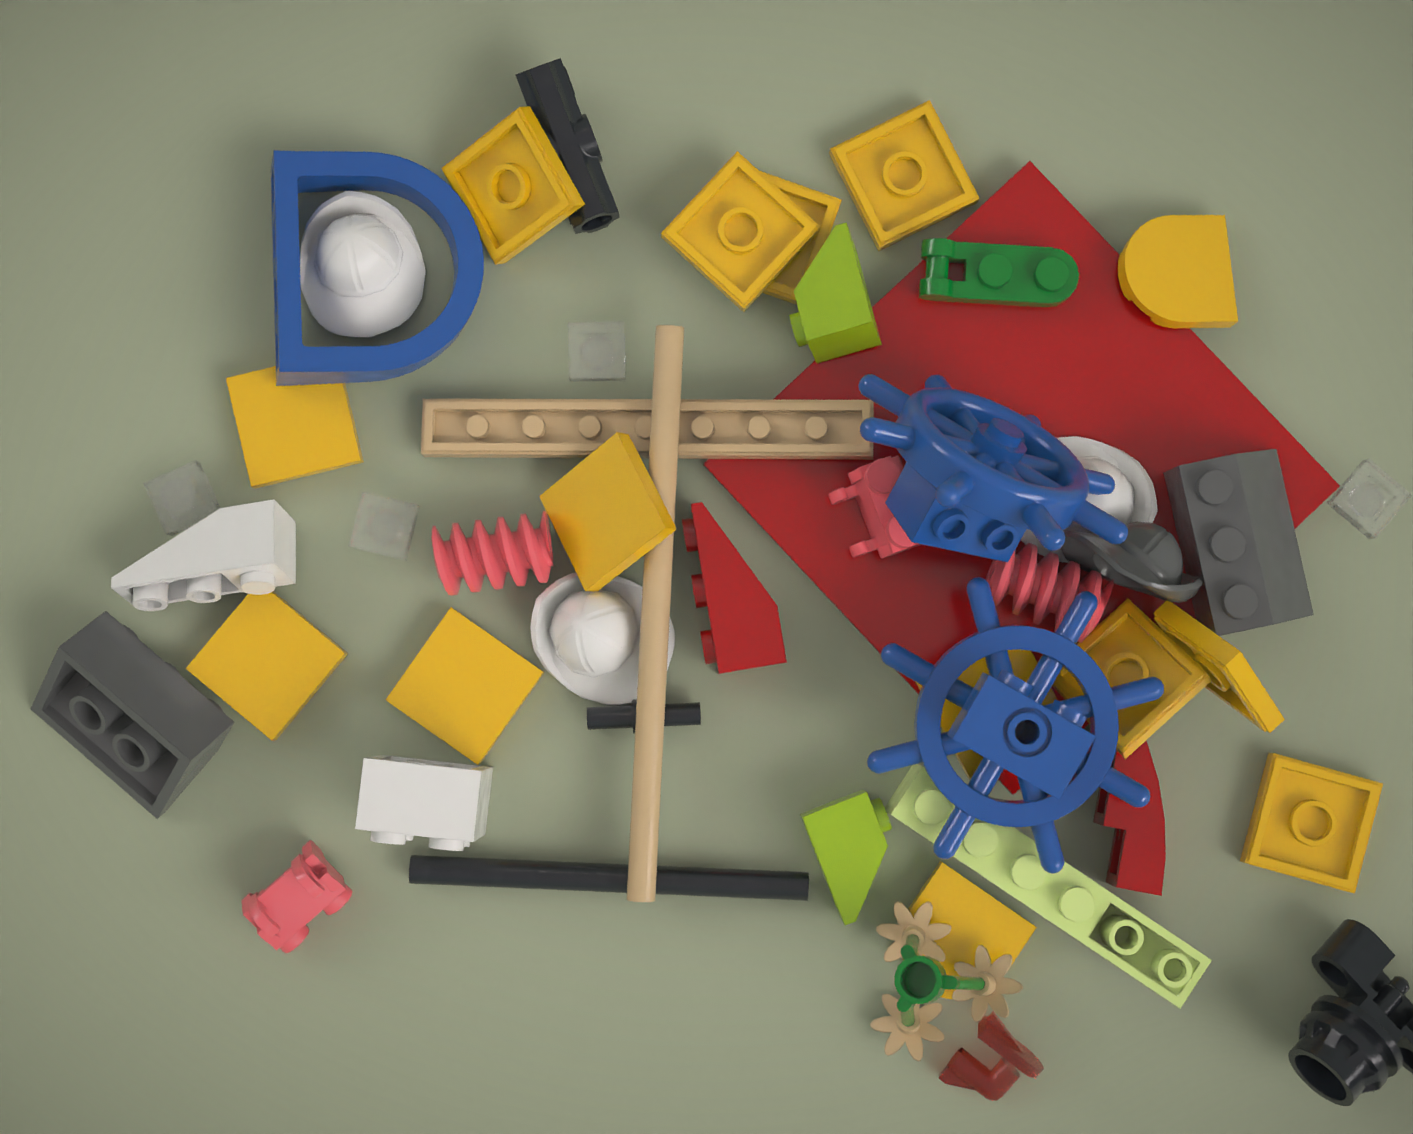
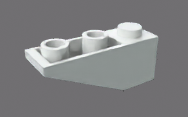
(225, 553)

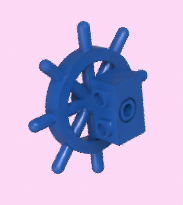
(982, 473)
(1009, 727)

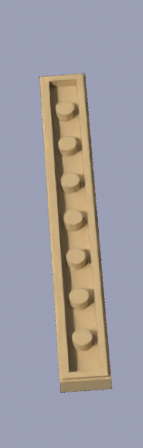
(705, 429)

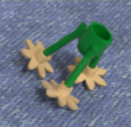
(924, 980)

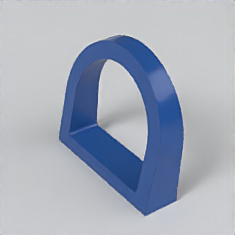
(369, 171)

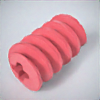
(493, 554)
(1044, 586)

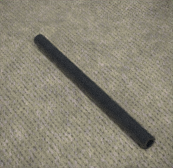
(606, 877)

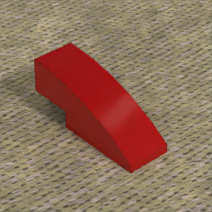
(1139, 833)

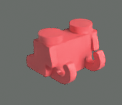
(871, 491)
(296, 898)

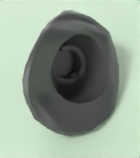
(1144, 562)

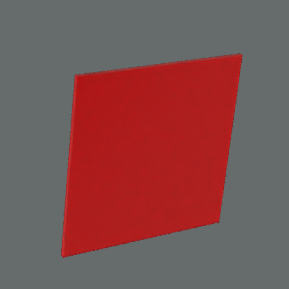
(1077, 366)

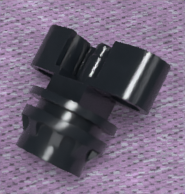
(1365, 1033)

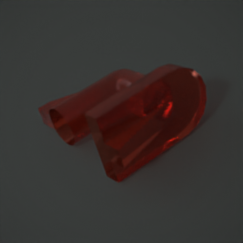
(992, 1084)

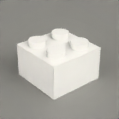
(423, 799)

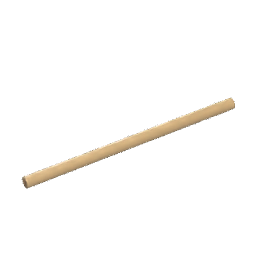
(655, 621)

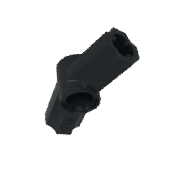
(554, 103)

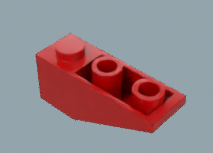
(740, 610)

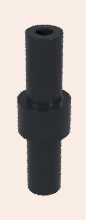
(625, 716)

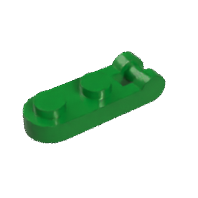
(997, 273)

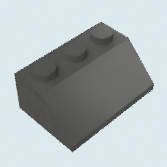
(1239, 541)
(130, 713)

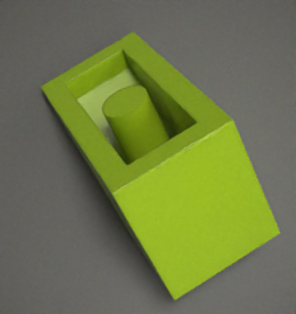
(834, 302)
(848, 847)

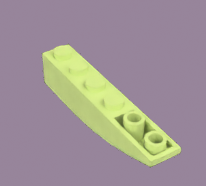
(1063, 898)

